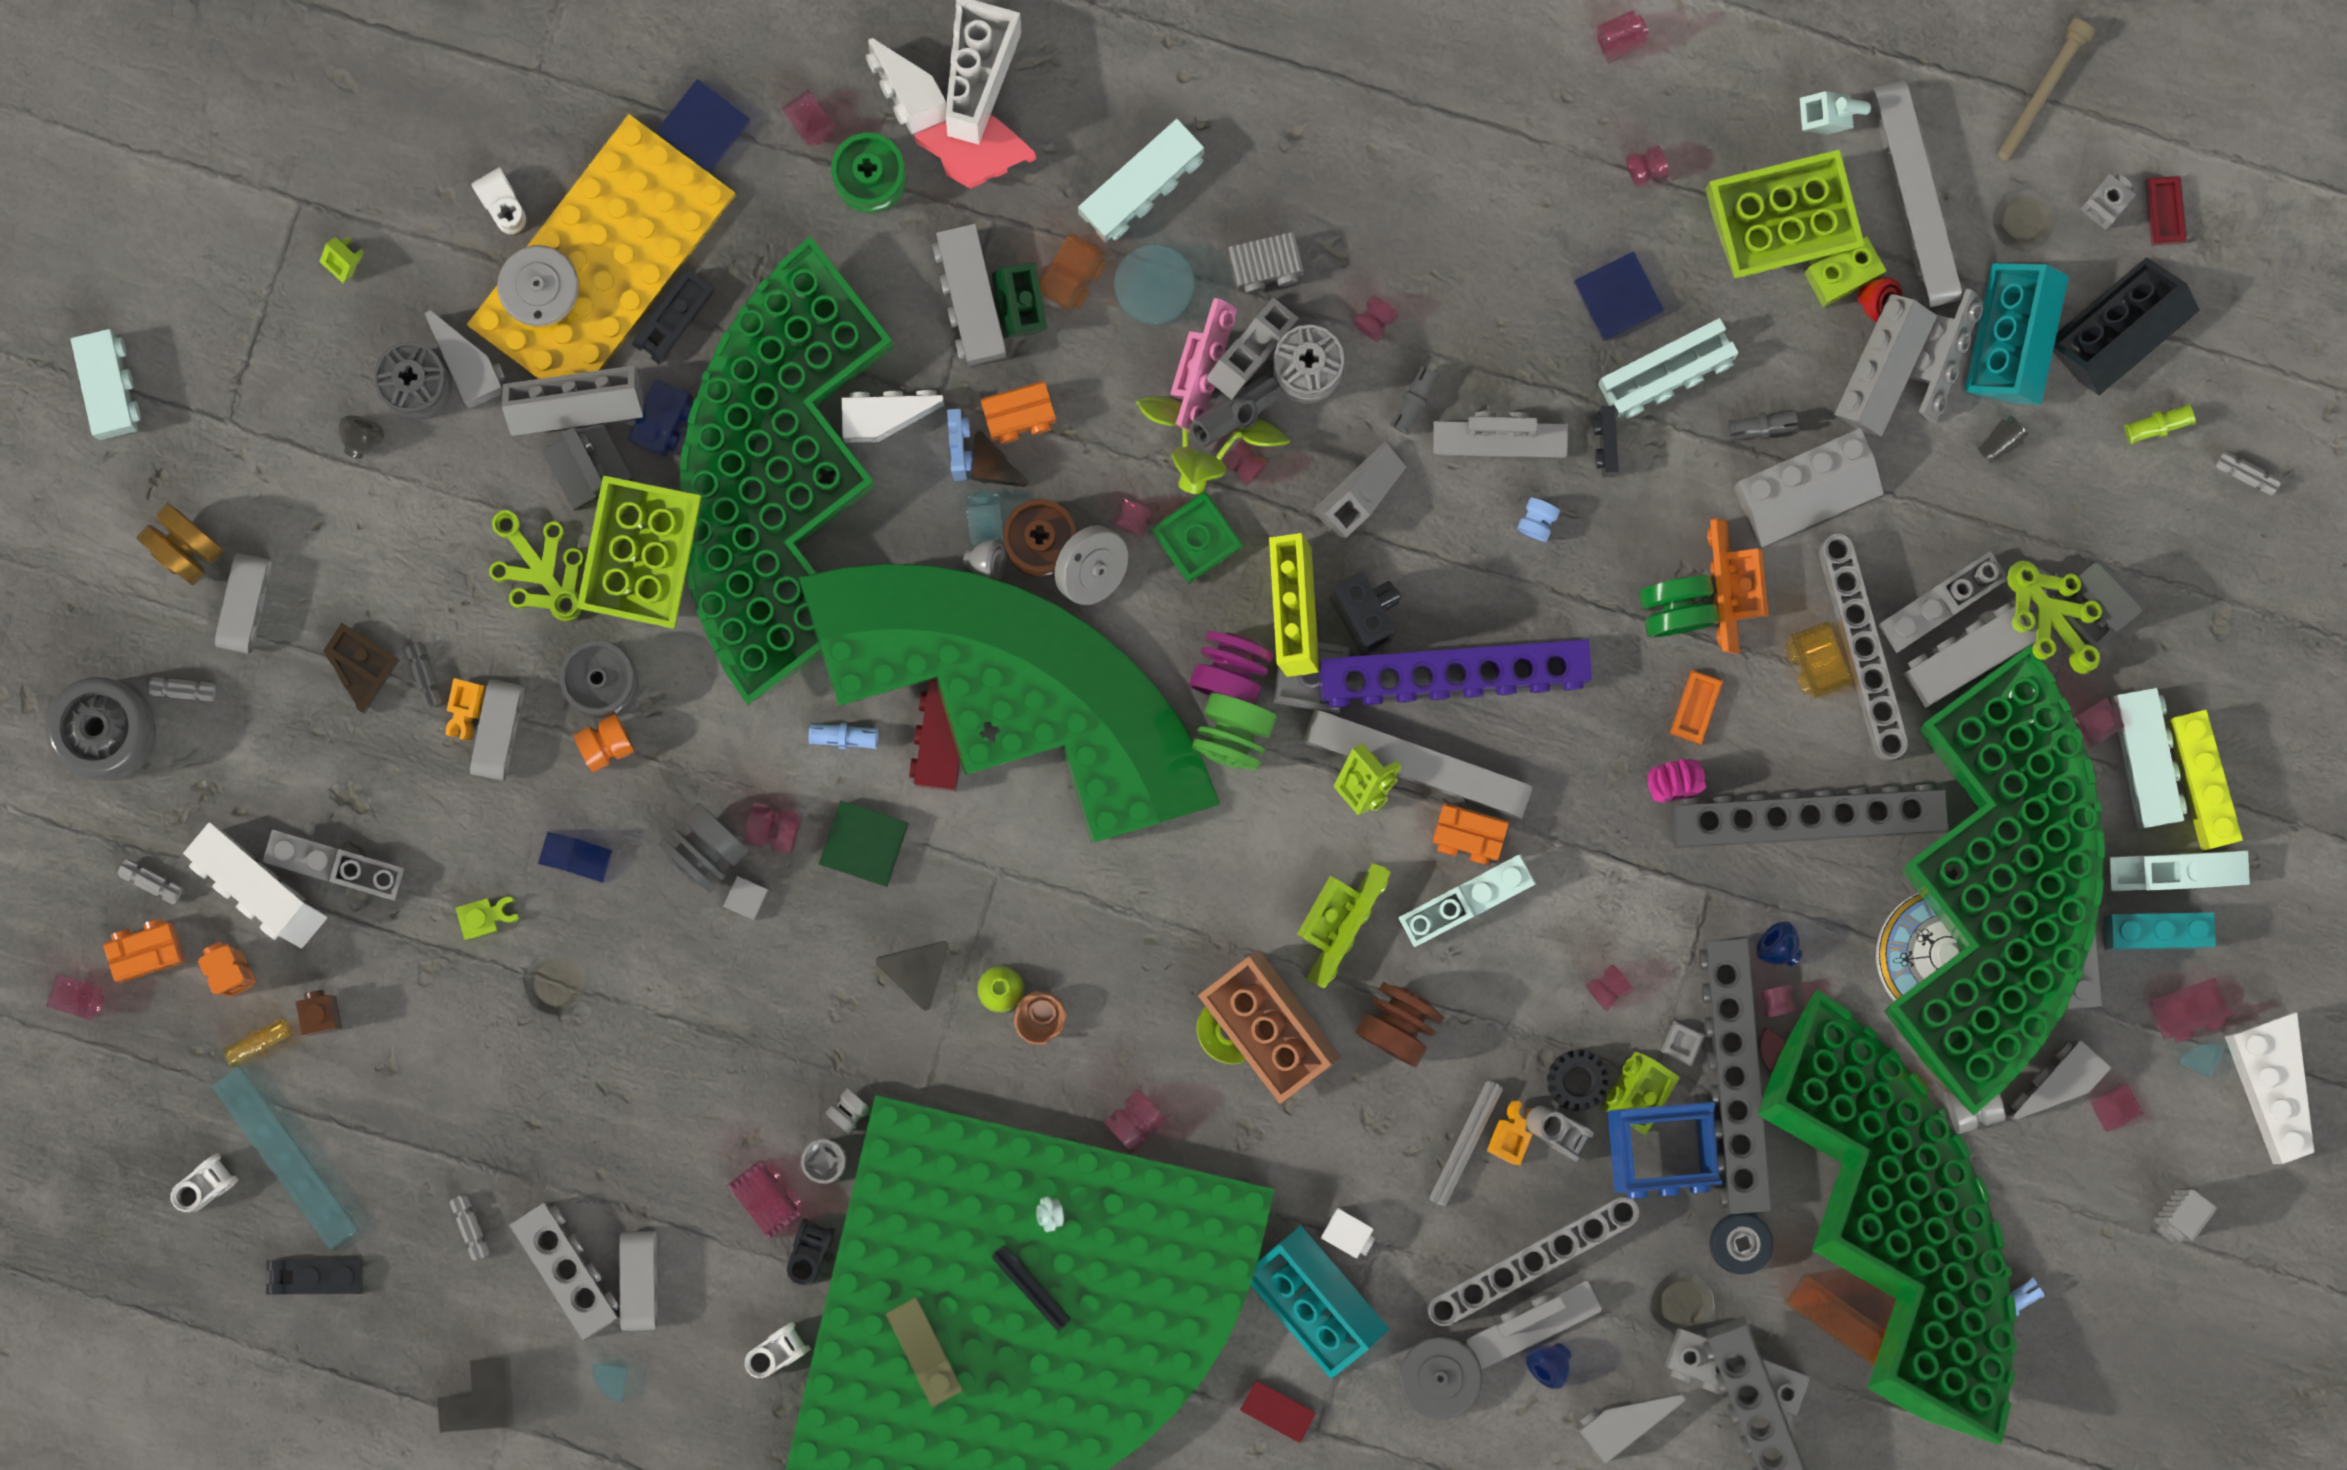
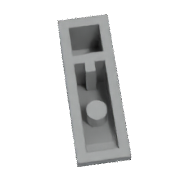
(470, 368)
(1620, 1425)

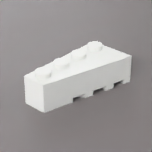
(979, 61)
(253, 887)
(2275, 1084)

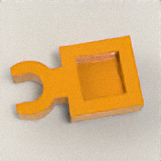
(466, 703)
(1510, 1137)

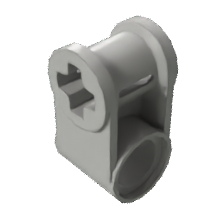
(1562, 1134)

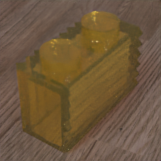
(1818, 661)

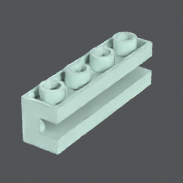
(1141, 181)
(1668, 369)
(2148, 759)

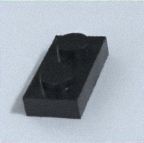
(1607, 455)

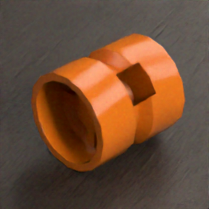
(603, 743)

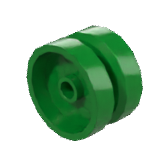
(865, 153)
(1678, 604)

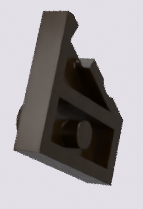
(359, 665)

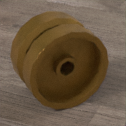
(179, 544)

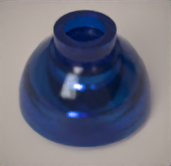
(1780, 945)
(1549, 1365)

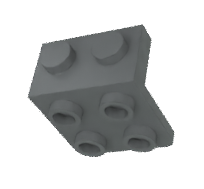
(2116, 600)

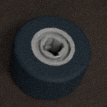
(1729, 1242)

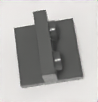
(583, 460)

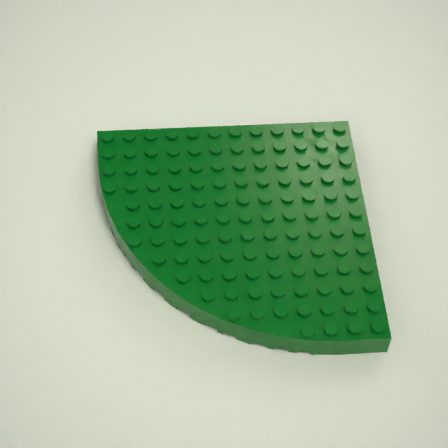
(1142, 1266)

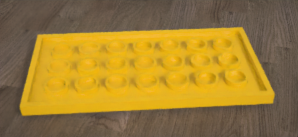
(627, 236)

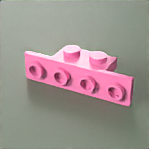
(1197, 361)

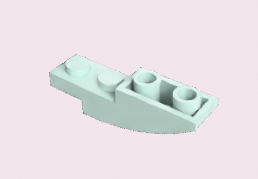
(2179, 870)
(1467, 900)

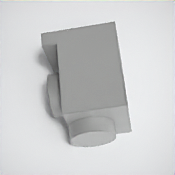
(2103, 210)

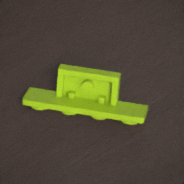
(1337, 918)

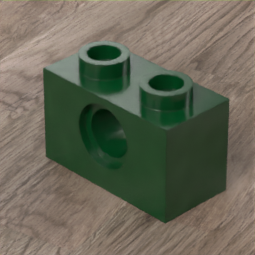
(1019, 300)

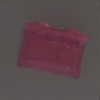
(2190, 1009)

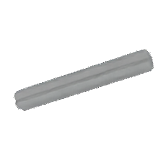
(1466, 1143)

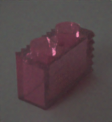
(766, 1198)

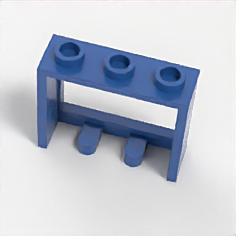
(1622, 1152)

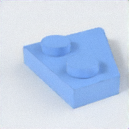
(958, 430)

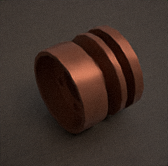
(1399, 1024)

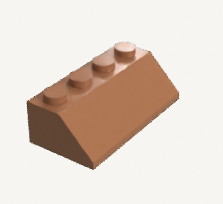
(1269, 1026)

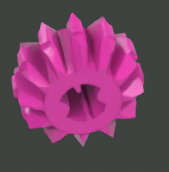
(1676, 780)

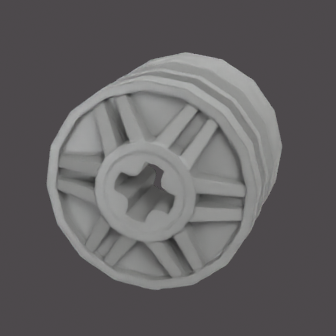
(1303, 383)

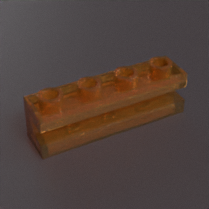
(1836, 1319)

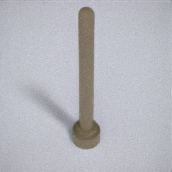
(2078, 34)

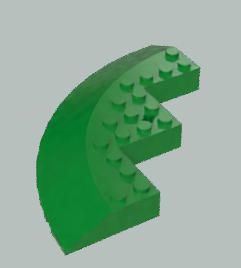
(759, 462)
(1021, 670)
(2022, 883)
(1903, 1219)

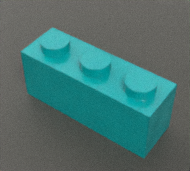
(2160, 931)

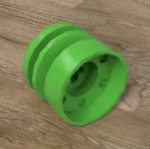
(1234, 732)

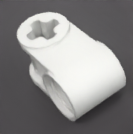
(499, 198)
(204, 1183)
(778, 1350)

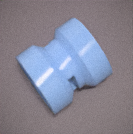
(1538, 519)

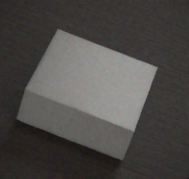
(745, 898)
(1682, 1043)

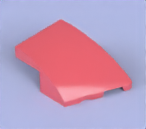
(976, 163)

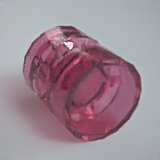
(760, 827)
(1135, 1120)

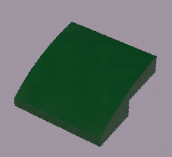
(863, 843)

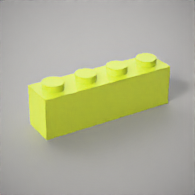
(1294, 605)
(2204, 780)

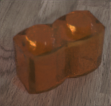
(1072, 272)

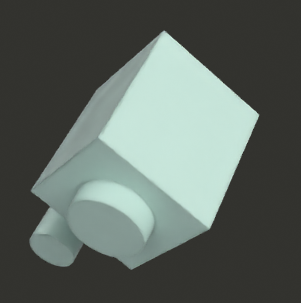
(1830, 112)

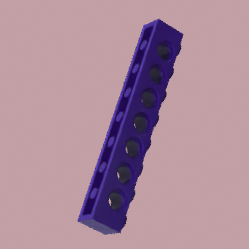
(1571, 654)

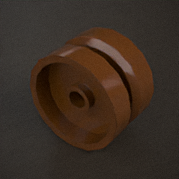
(1027, 522)

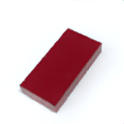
(2166, 210)
(1277, 1411)

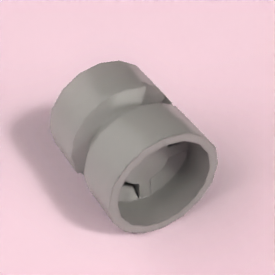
(1964, 1121)
(824, 1161)

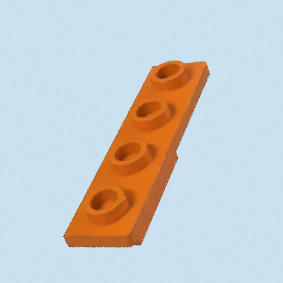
(1738, 585)

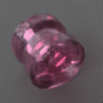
(1133, 518)
(1778, 1001)

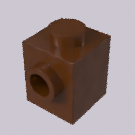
(318, 1013)

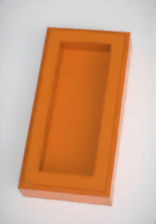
(1696, 707)

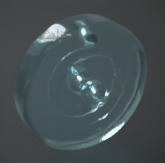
(1154, 284)

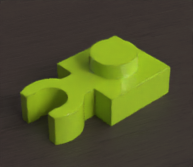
(481, 918)

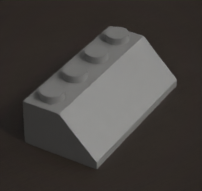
(1809, 488)

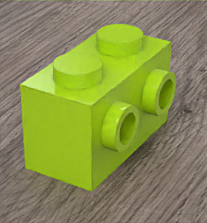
(1844, 273)

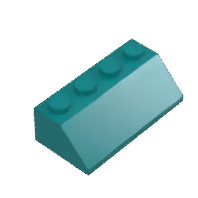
(2016, 333)
(1316, 1302)

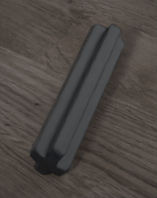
(1031, 1288)

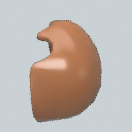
(1039, 1017)

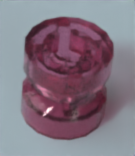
(1647, 166)
(1375, 318)
(1245, 462)
(1609, 987)

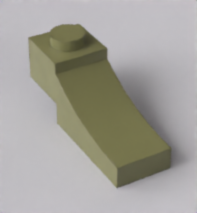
(924, 1352)

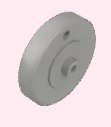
(538, 286)
(1091, 565)

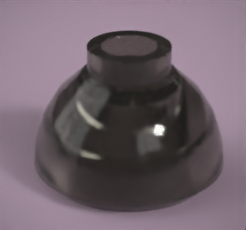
(359, 435)

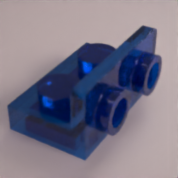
(661, 418)

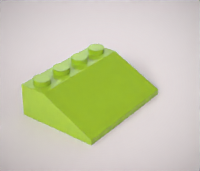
(1785, 214)
(639, 552)

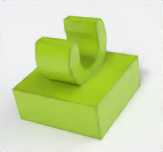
(340, 259)

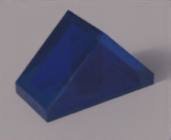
(575, 856)

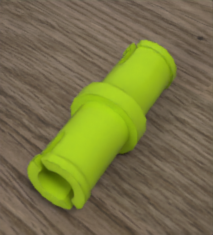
(2159, 424)

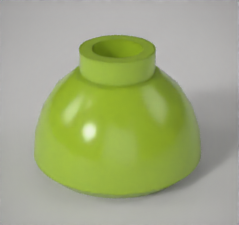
(1000, 989)

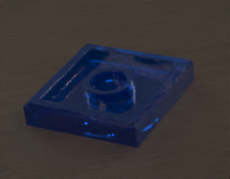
(703, 125)
(1618, 296)

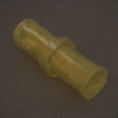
(257, 1042)

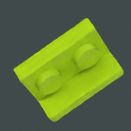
(1365, 781)
(1641, 1085)

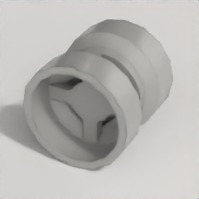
(852, 1104)

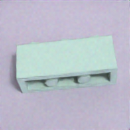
(105, 384)

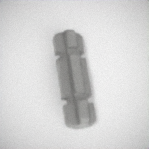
(2248, 473)
(182, 689)
(150, 881)
(469, 1227)

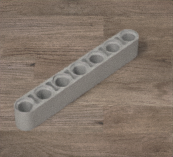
(1916, 194)
(1867, 631)
(1421, 764)
(1550, 1260)

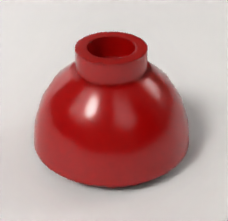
(1875, 294)

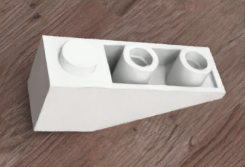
(911, 88)
(879, 417)

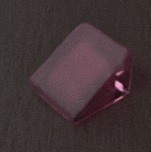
(2116, 1107)

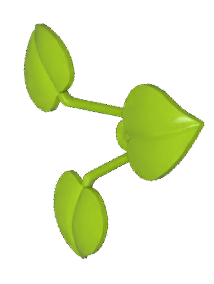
(1194, 465)

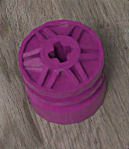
(1231, 667)

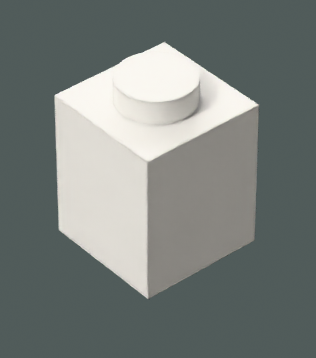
(1348, 1234)

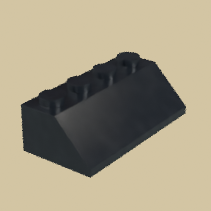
(2124, 325)

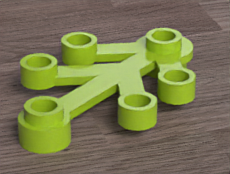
(541, 570)
(2051, 612)

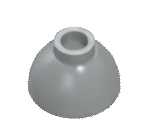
(986, 559)

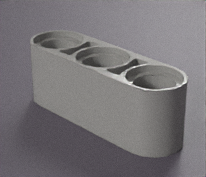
(243, 603)
(497, 730)
(638, 1281)

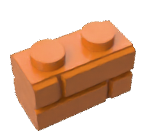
(1018, 412)
(1469, 833)
(143, 951)
(226, 970)

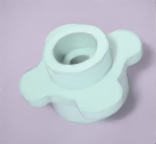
(1049, 1214)

